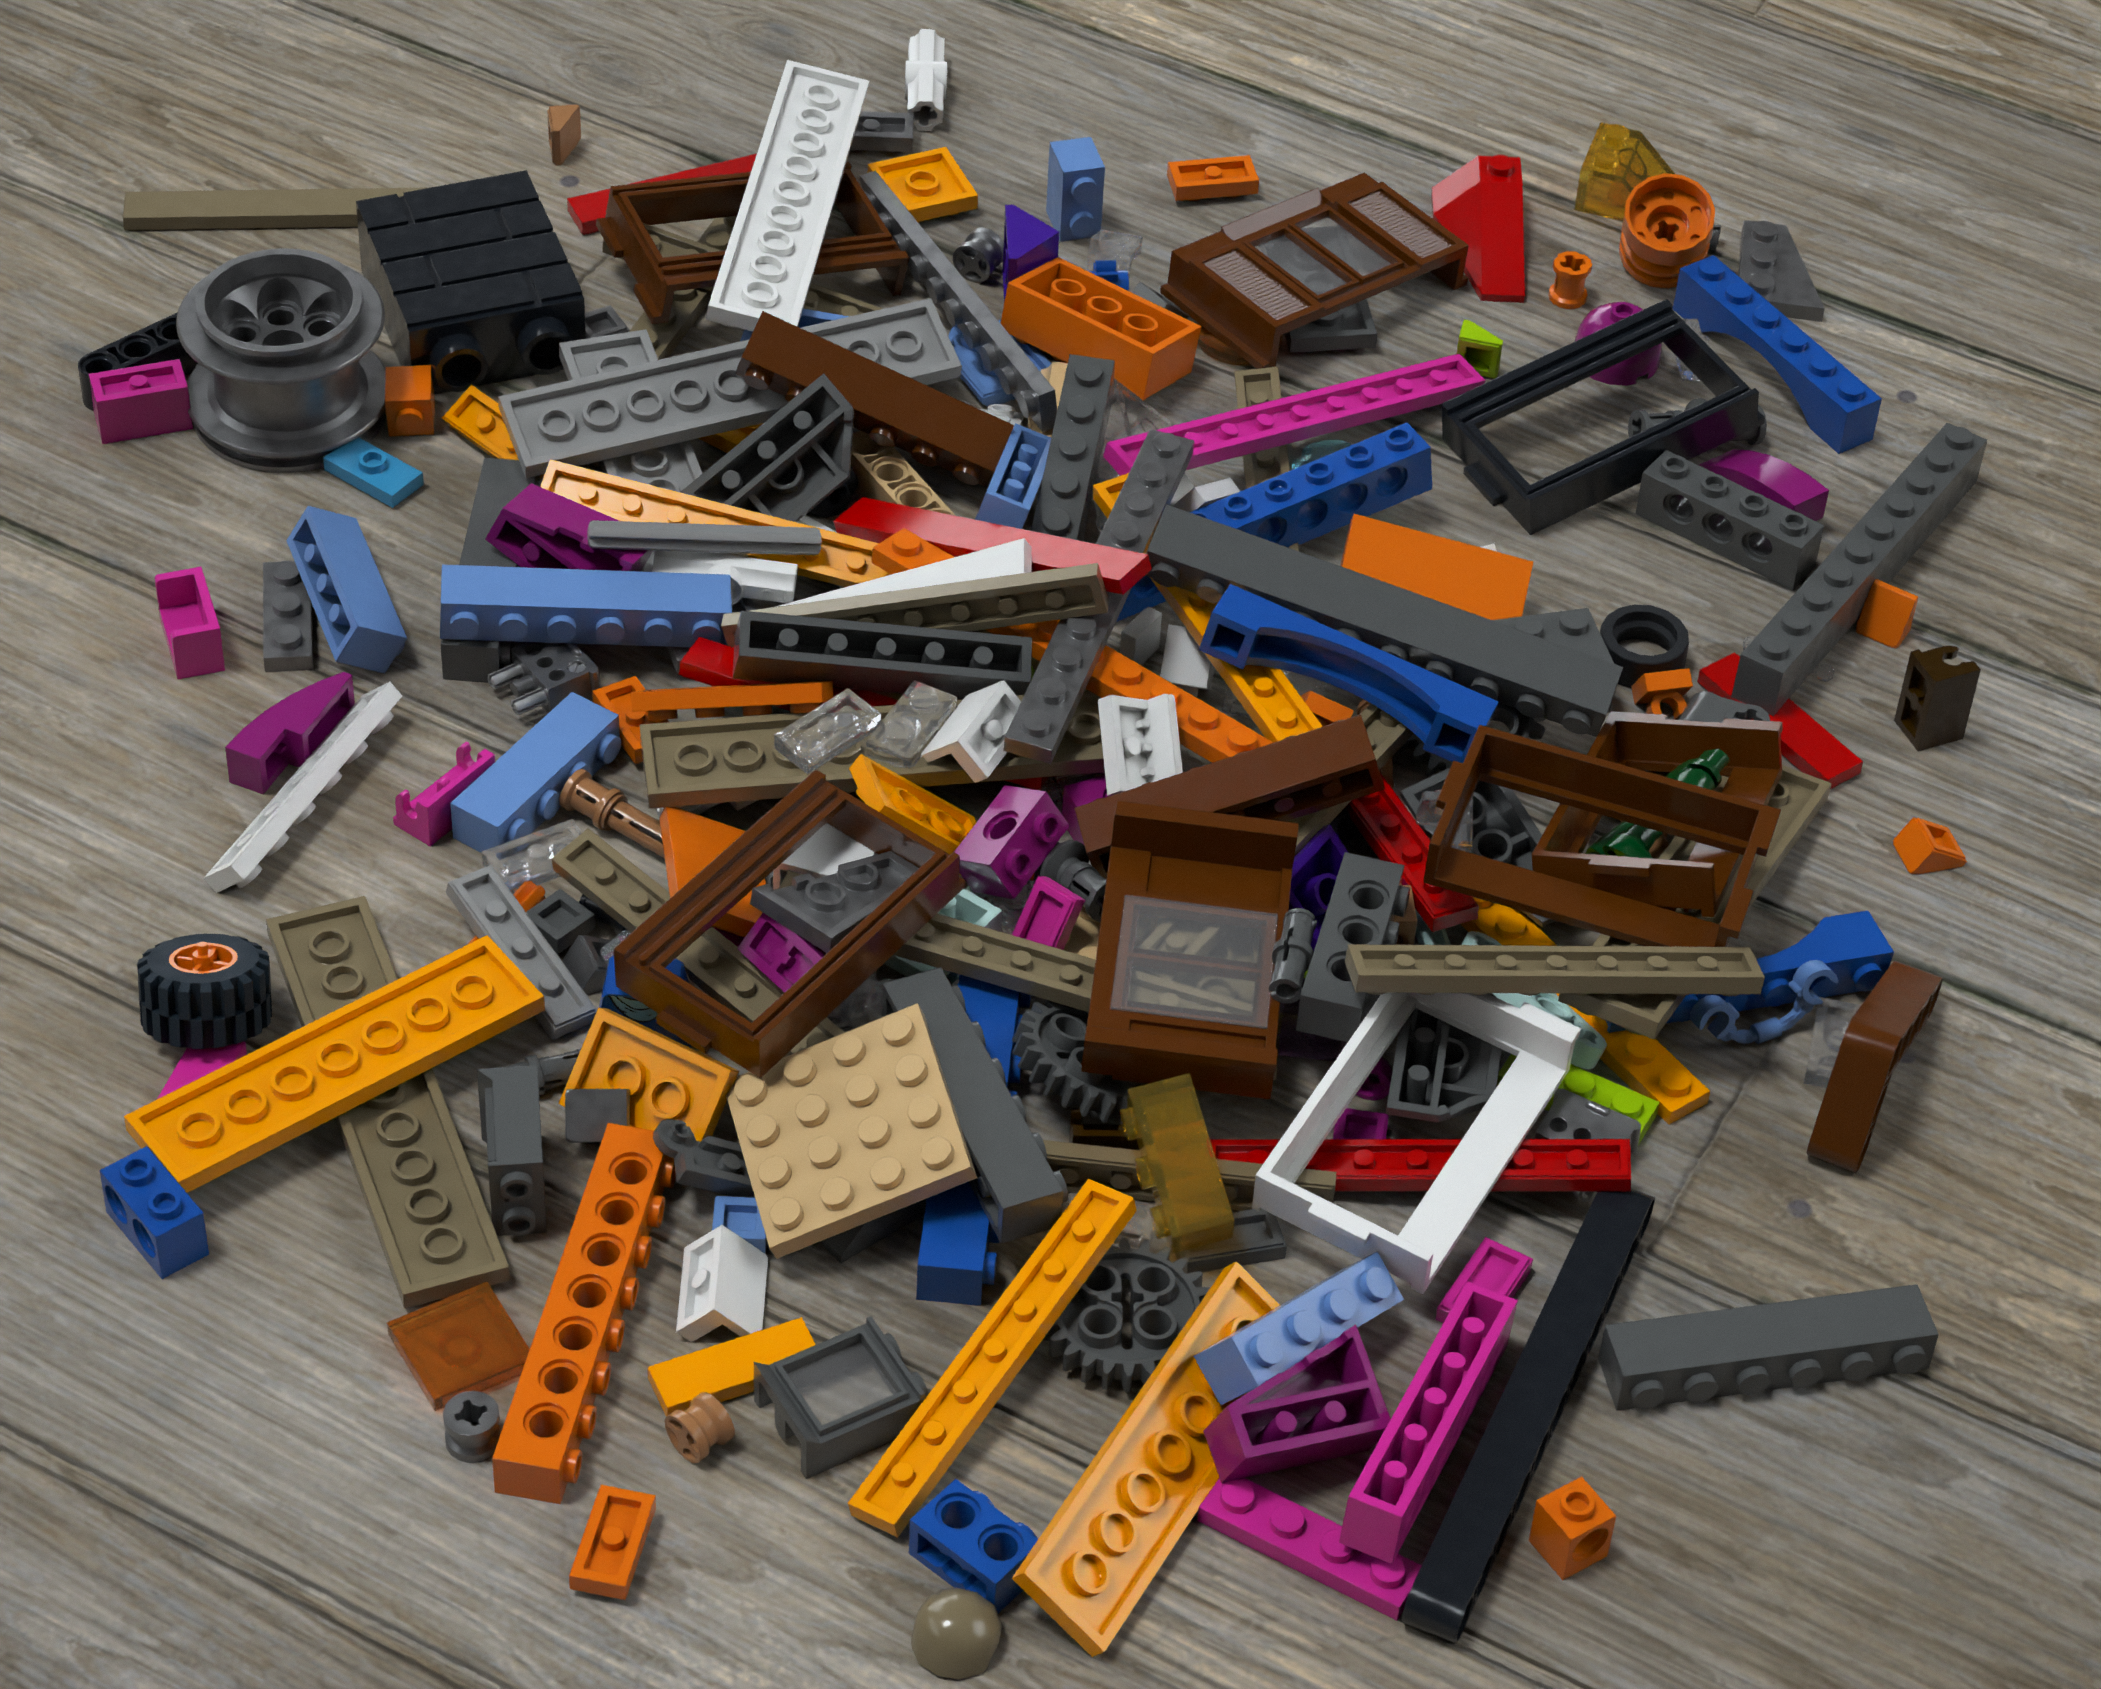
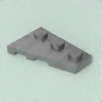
(1776, 270)
(835, 904)

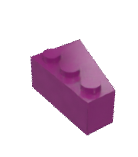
(551, 532)
(1304, 1415)

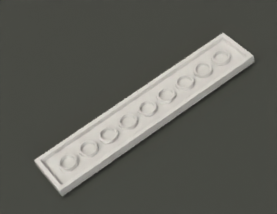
(788, 198)

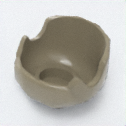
(956, 1633)

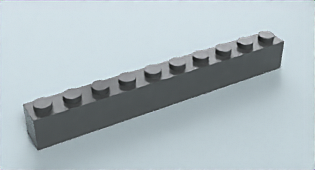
(1872, 550)
(1453, 643)

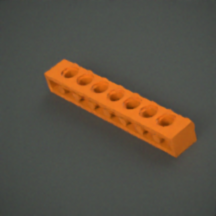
(583, 1317)

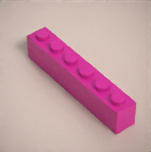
(1427, 1422)

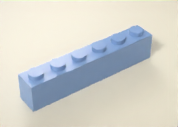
(582, 606)

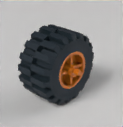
(204, 991)

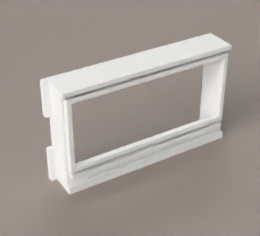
(1415, 1255)

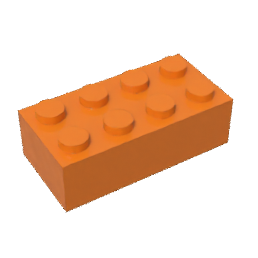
(1085, 315)

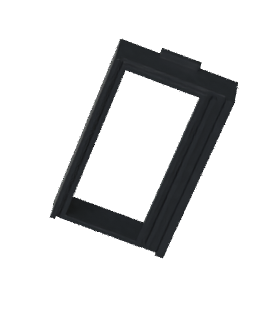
(1619, 466)

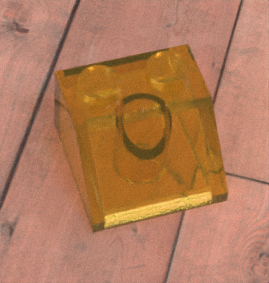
(1613, 167)

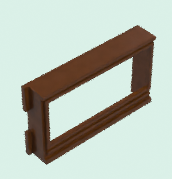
(721, 197)
(1661, 745)
(1608, 791)
(670, 930)

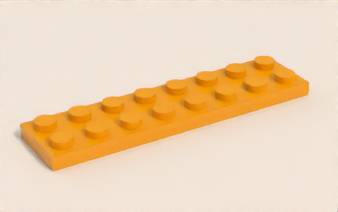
(335, 1063)
(1141, 1482)

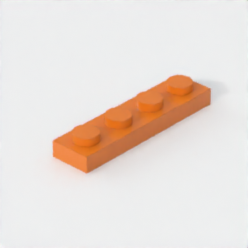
(710, 701)

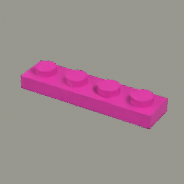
(1306, 1544)

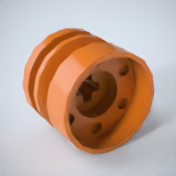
(1665, 228)

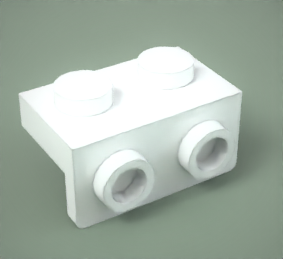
(1138, 740)

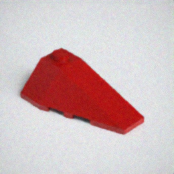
(1485, 210)

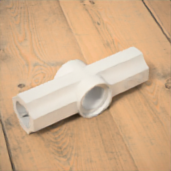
(926, 79)
(749, 576)

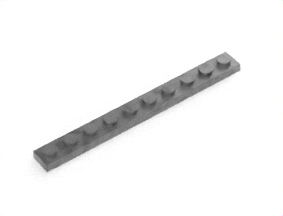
(964, 307)
(1080, 640)

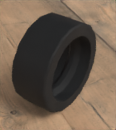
(1648, 624)

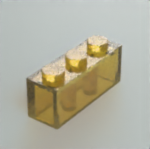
(1177, 1164)

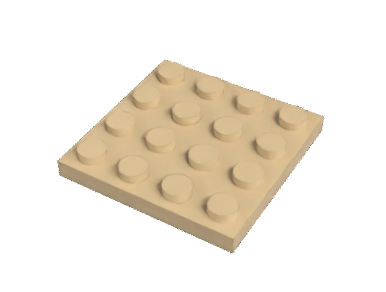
(849, 1131)

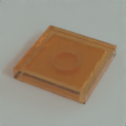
(460, 1344)

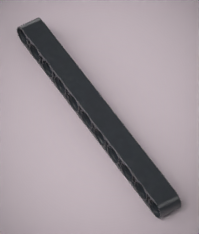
(1527, 1415)

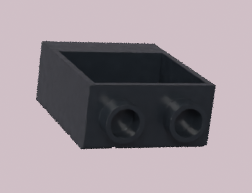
(471, 280)

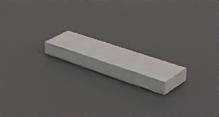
(496, 912)

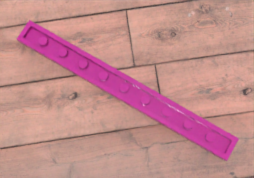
(1311, 413)

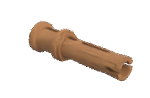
(609, 810)

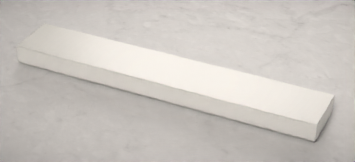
(986, 563)

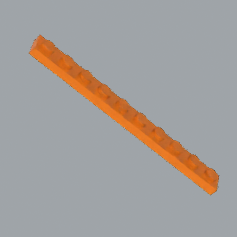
(1199, 724)

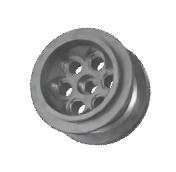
(283, 359)

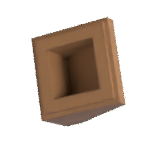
(563, 131)

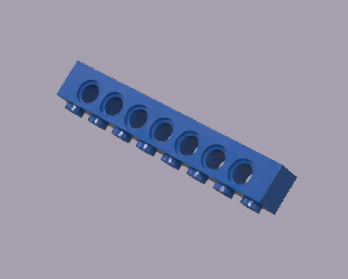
(1317, 497)

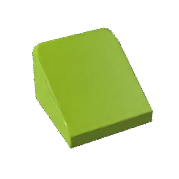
(1480, 349)

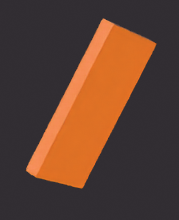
(1438, 567)
(691, 845)

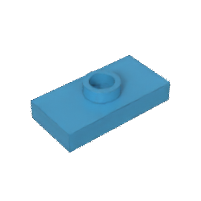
(373, 471)

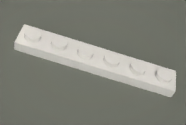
(295, 798)

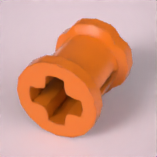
(1570, 278)

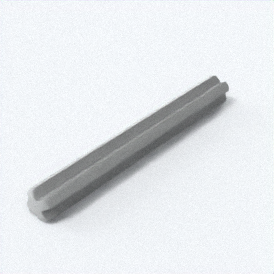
(704, 538)

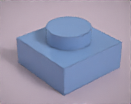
(741, 1217)

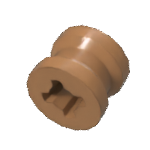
(699, 1427)

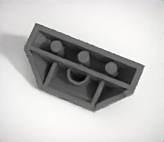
(788, 459)
(1440, 1070)

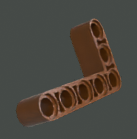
(1865, 1062)

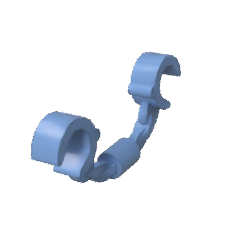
(1723, 1025)

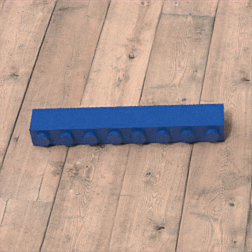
(955, 1228)

